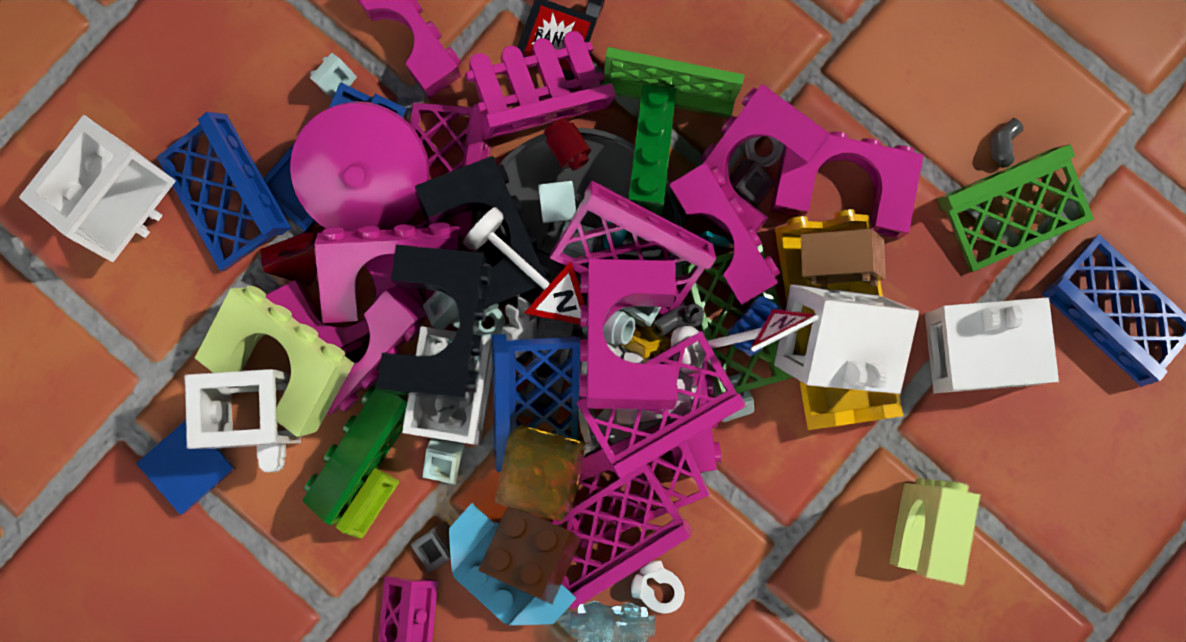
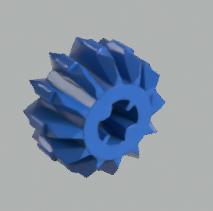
(752, 319)

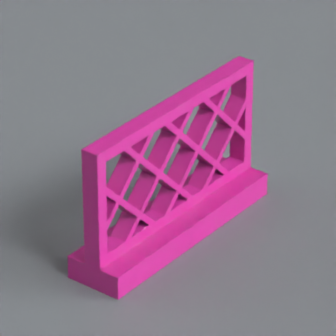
(474, 149)
(641, 223)
(683, 427)
(598, 462)
(635, 554)

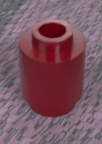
(567, 144)

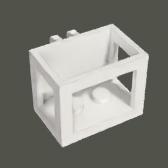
(97, 190)
(854, 344)
(991, 345)
(210, 414)
(416, 423)

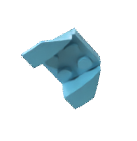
(469, 542)

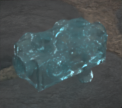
(612, 623)

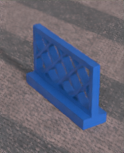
(239, 171)
(1109, 333)
(505, 383)

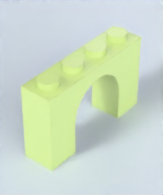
(316, 366)
(935, 529)

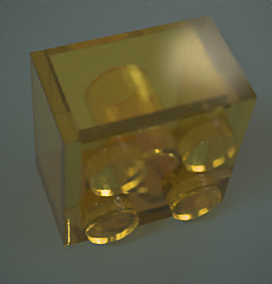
(540, 472)

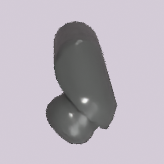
(1001, 142)
(680, 316)

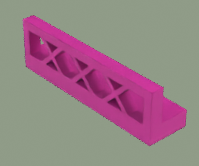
(414, 613)

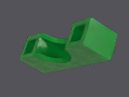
(652, 147)

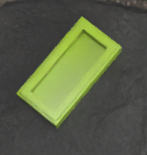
(367, 504)

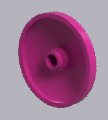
(358, 167)

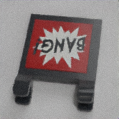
(553, 22)

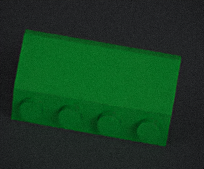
(359, 452)

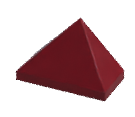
(292, 257)

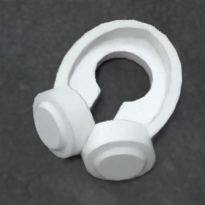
(644, 592)

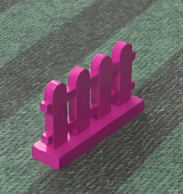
(531, 111)

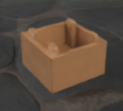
(843, 257)

